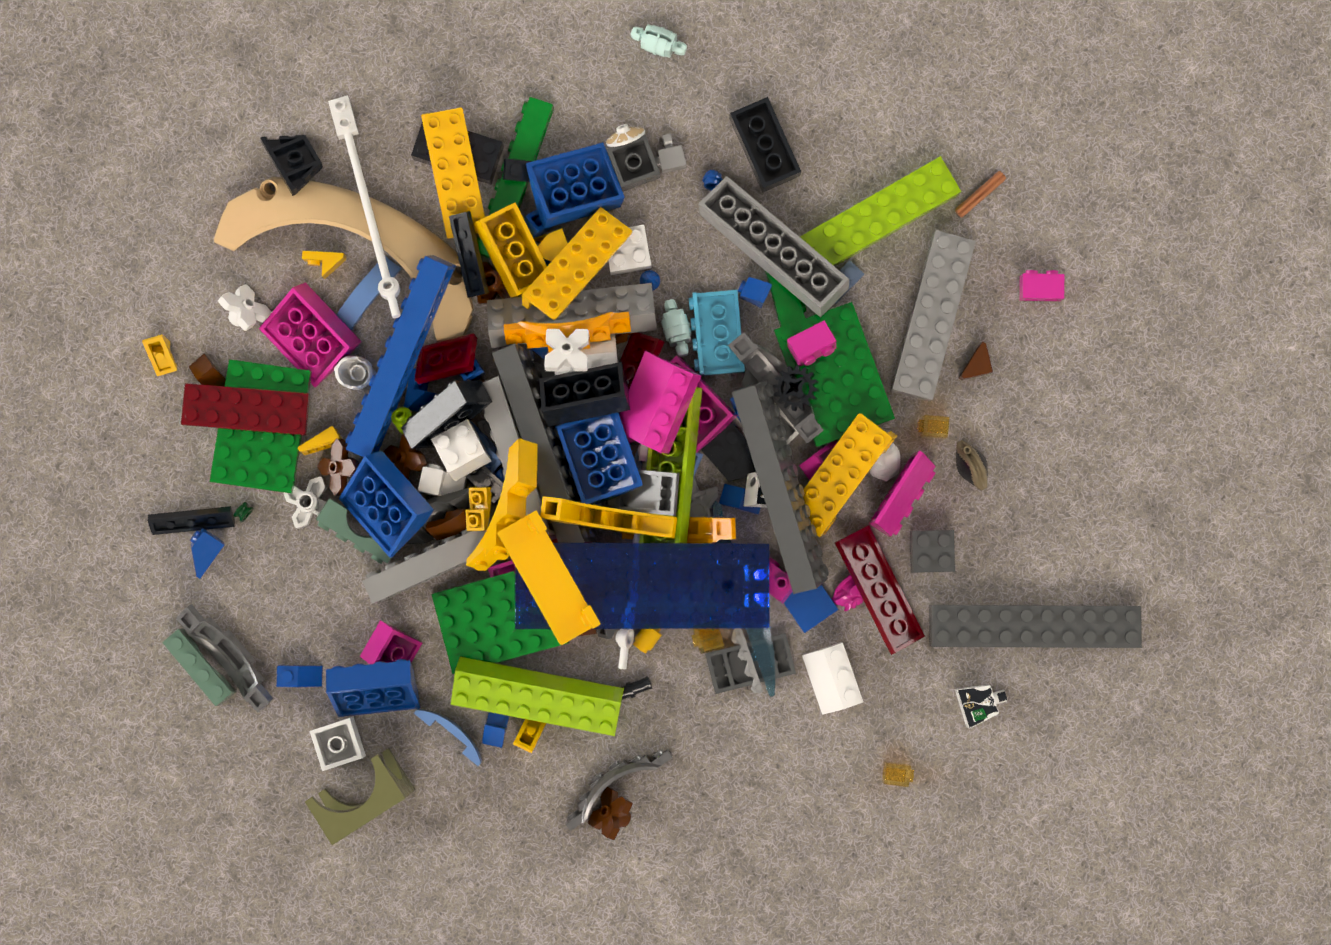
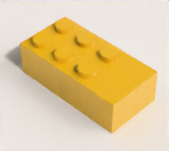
(511, 248)

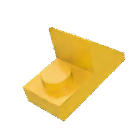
(329, 260)
(160, 355)
(529, 735)

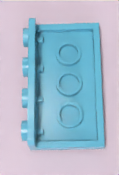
(716, 326)

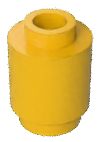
(646, 639)

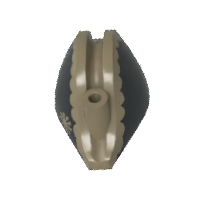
(971, 465)

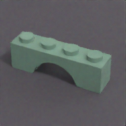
(334, 517)
(190, 658)

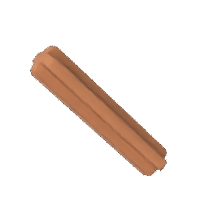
(980, 194)

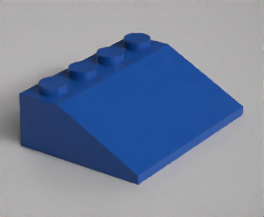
(574, 185)
(599, 458)
(385, 502)
(372, 688)

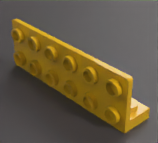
(452, 165)
(576, 264)
(844, 470)
(547, 578)

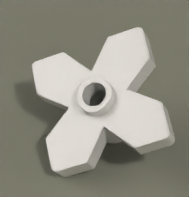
(243, 309)
(566, 350)
(314, 491)

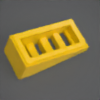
(320, 442)

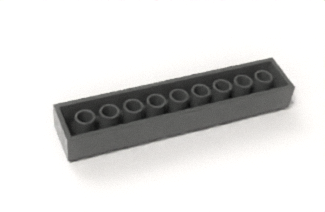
(553, 470)
(780, 486)
(1035, 626)

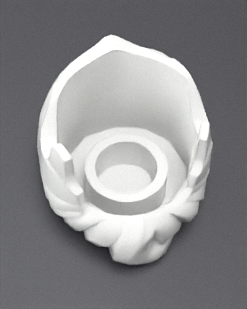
(354, 372)
(887, 464)

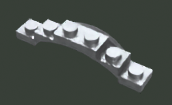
(768, 367)
(229, 654)
(616, 771)

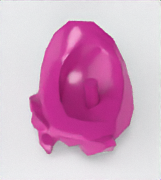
(847, 594)

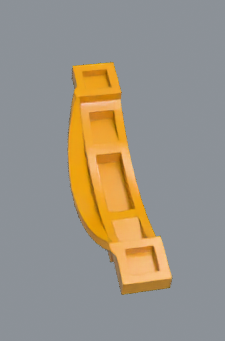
(599, 329)
(706, 529)

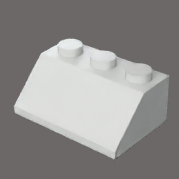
(599, 354)
(832, 678)

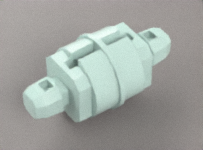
(658, 41)
(676, 327)

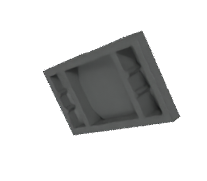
(655, 496)
(441, 505)
(728, 669)

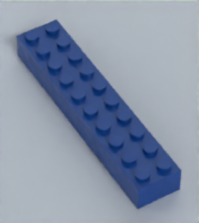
(400, 356)

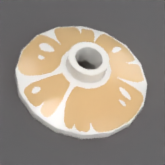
(624, 135)

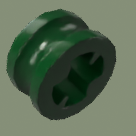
(243, 511)

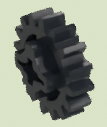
(789, 392)

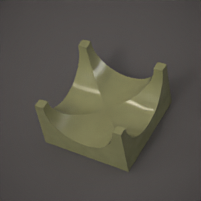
(341, 818)

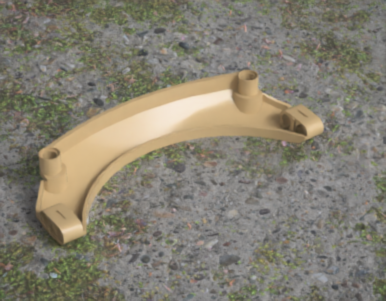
(339, 207)

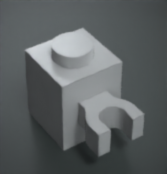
(671, 157)

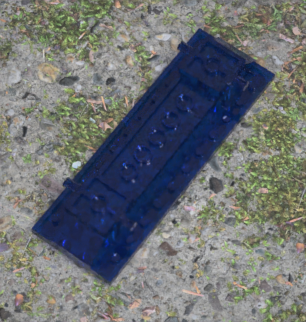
(662, 585)

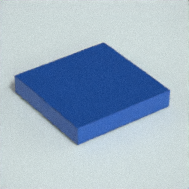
(810, 607)

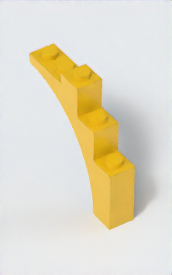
(518, 484)
(607, 518)

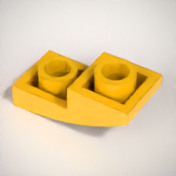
(480, 505)

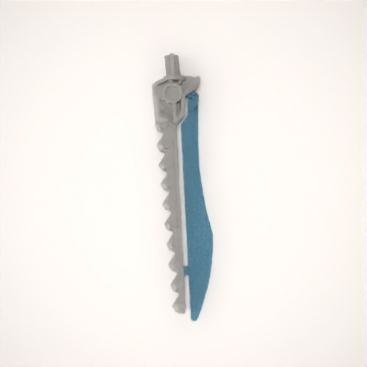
(759, 637)

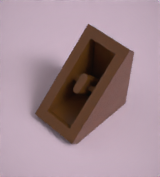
(978, 364)
(207, 372)

